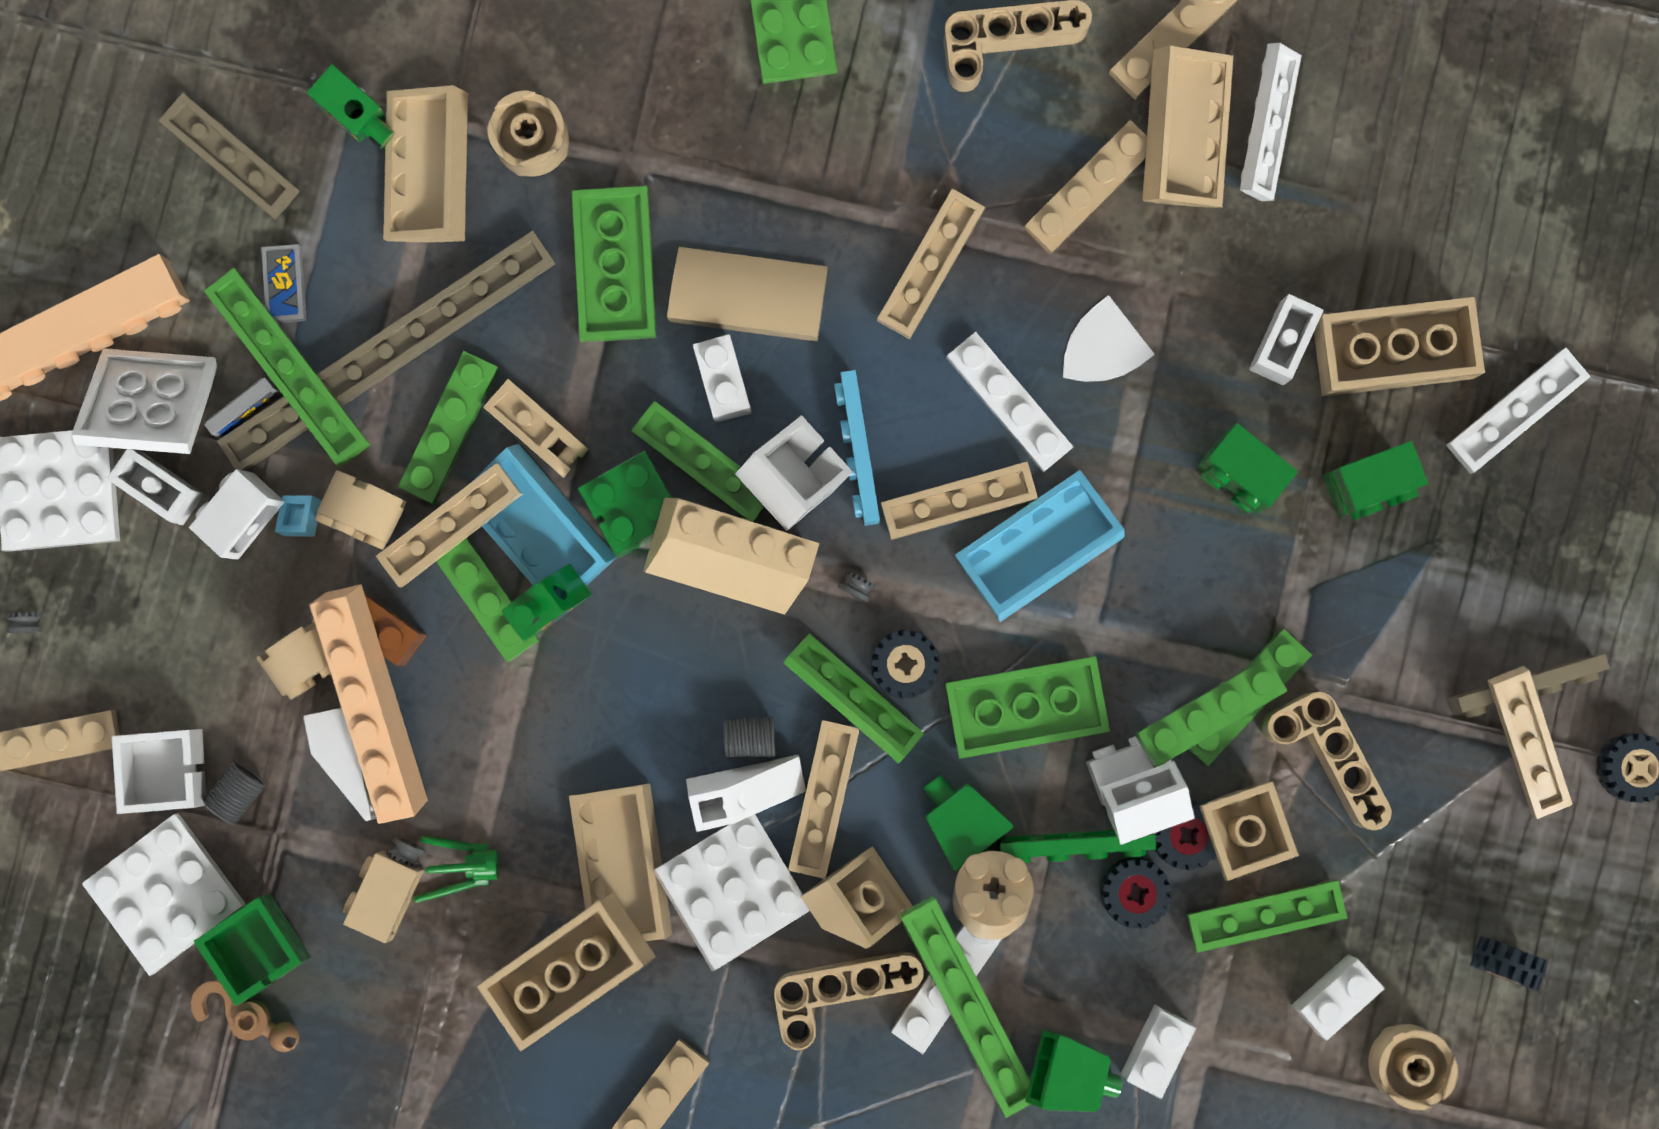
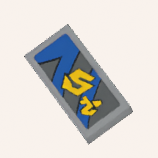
(284, 282)
(242, 407)

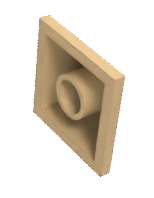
(858, 900)

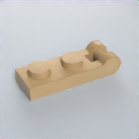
(534, 426)

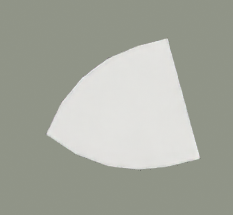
(1104, 345)

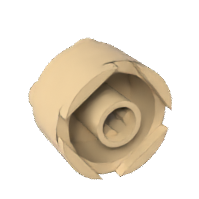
(507, 133)
(360, 510)
(296, 661)
(992, 873)
(1417, 1087)

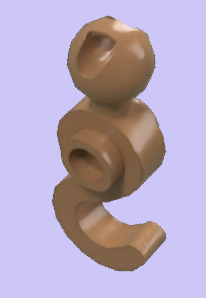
(247, 1019)

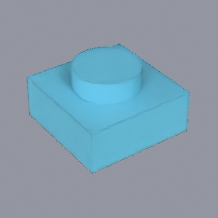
(298, 516)

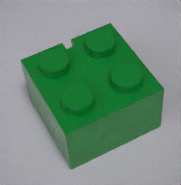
(1246, 470)
(1378, 478)
(628, 501)
(252, 949)

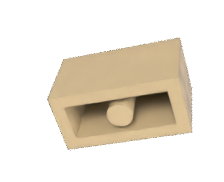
(381, 897)

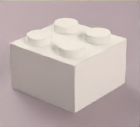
(784, 481)
(158, 771)

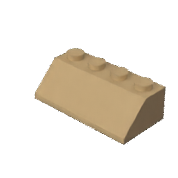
(729, 556)

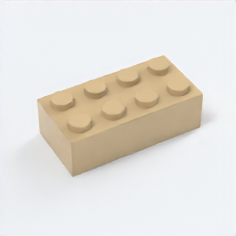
(1398, 346)
(566, 971)

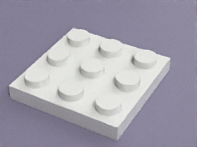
(145, 401)
(55, 492)
(731, 891)
(163, 893)

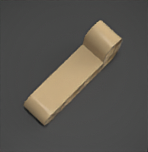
(1018, 35)
(1334, 764)
(850, 989)

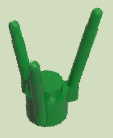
(480, 865)

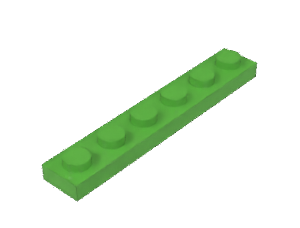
(287, 368)
(967, 1004)

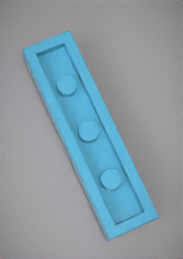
(854, 431)

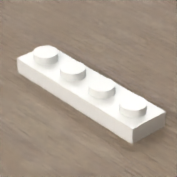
(1270, 122)
(1009, 402)
(1518, 410)
(927, 1009)

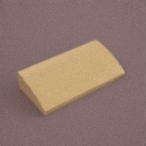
(1187, 127)
(426, 165)
(747, 294)
(619, 852)

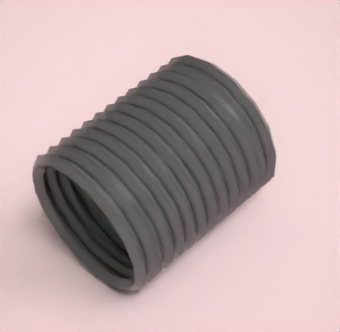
(749, 737)
(234, 793)

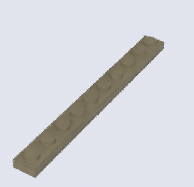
(394, 346)

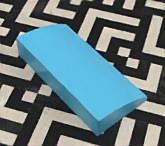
(542, 527)
(1040, 545)

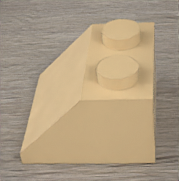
(1248, 830)

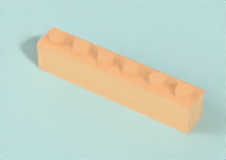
(88, 322)
(369, 703)

